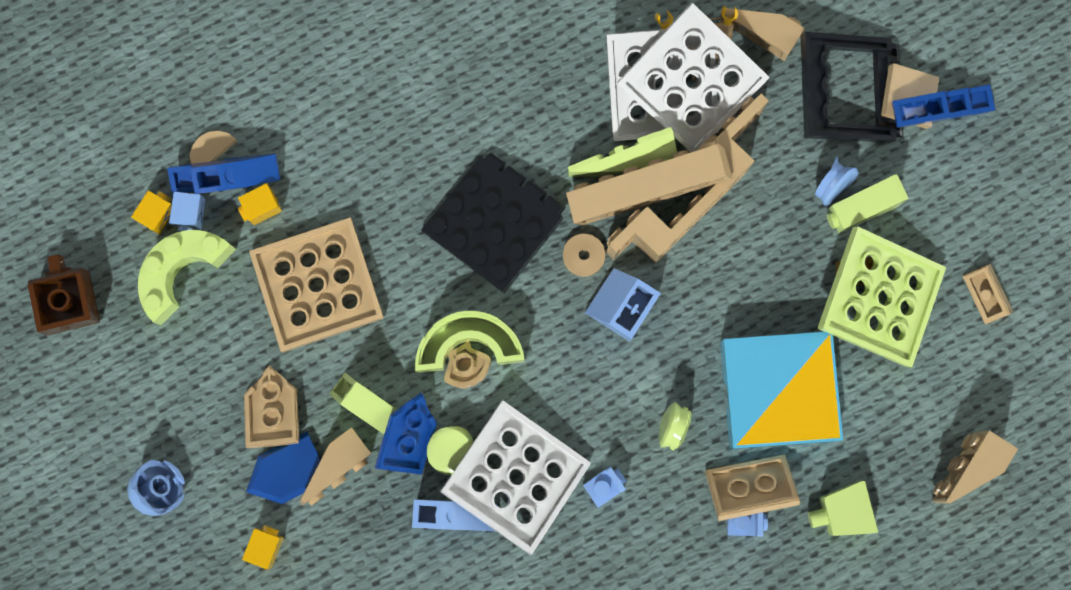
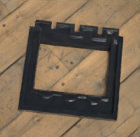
(815, 92)

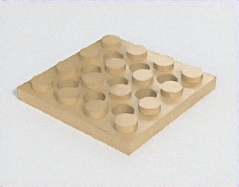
(292, 250)

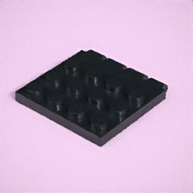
(494, 221)

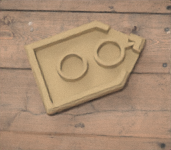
(271, 412)

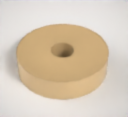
(580, 243)

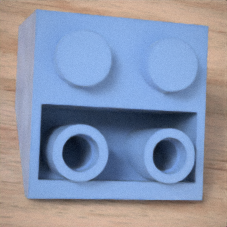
(622, 303)

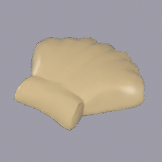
(466, 366)

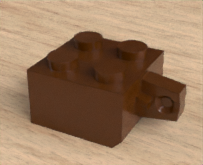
(63, 298)

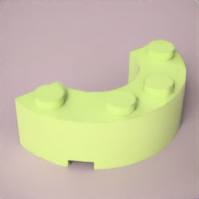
(167, 259)
(465, 327)

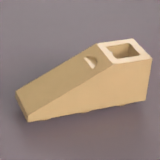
(340, 457)

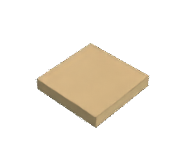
(906, 83)

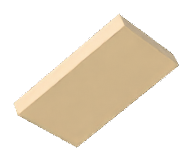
(752, 487)

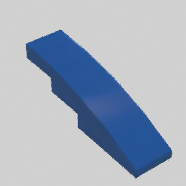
(943, 106)

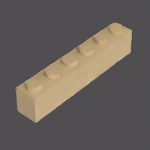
(649, 184)

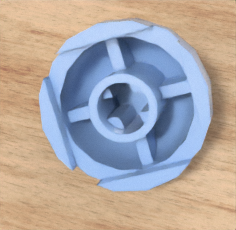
(156, 488)

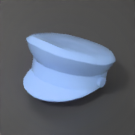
(835, 182)

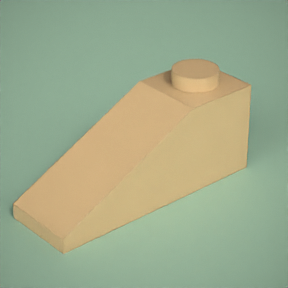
(769, 30)

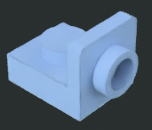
(605, 486)
(748, 525)

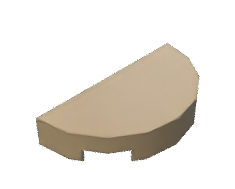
(211, 146)

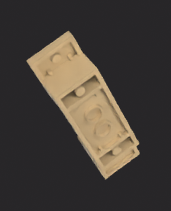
(651, 233)

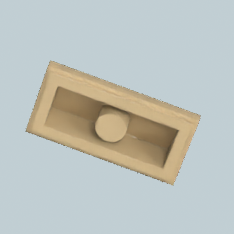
(987, 294)

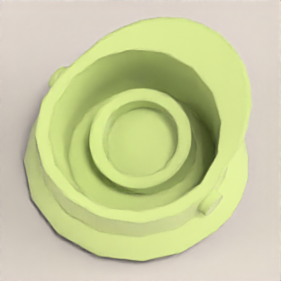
(674, 426)
(448, 448)

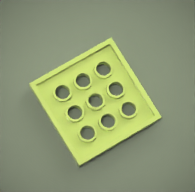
(844, 294)

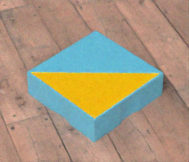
(781, 390)

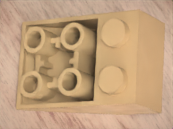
(980, 461)

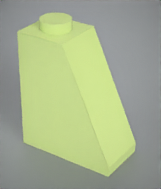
(867, 204)
(362, 402)

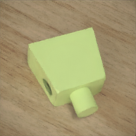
(845, 511)

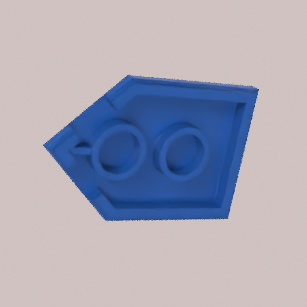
(407, 438)
(284, 470)

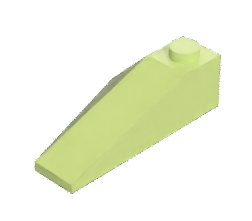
(648, 148)

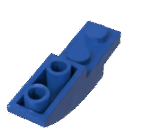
(224, 174)

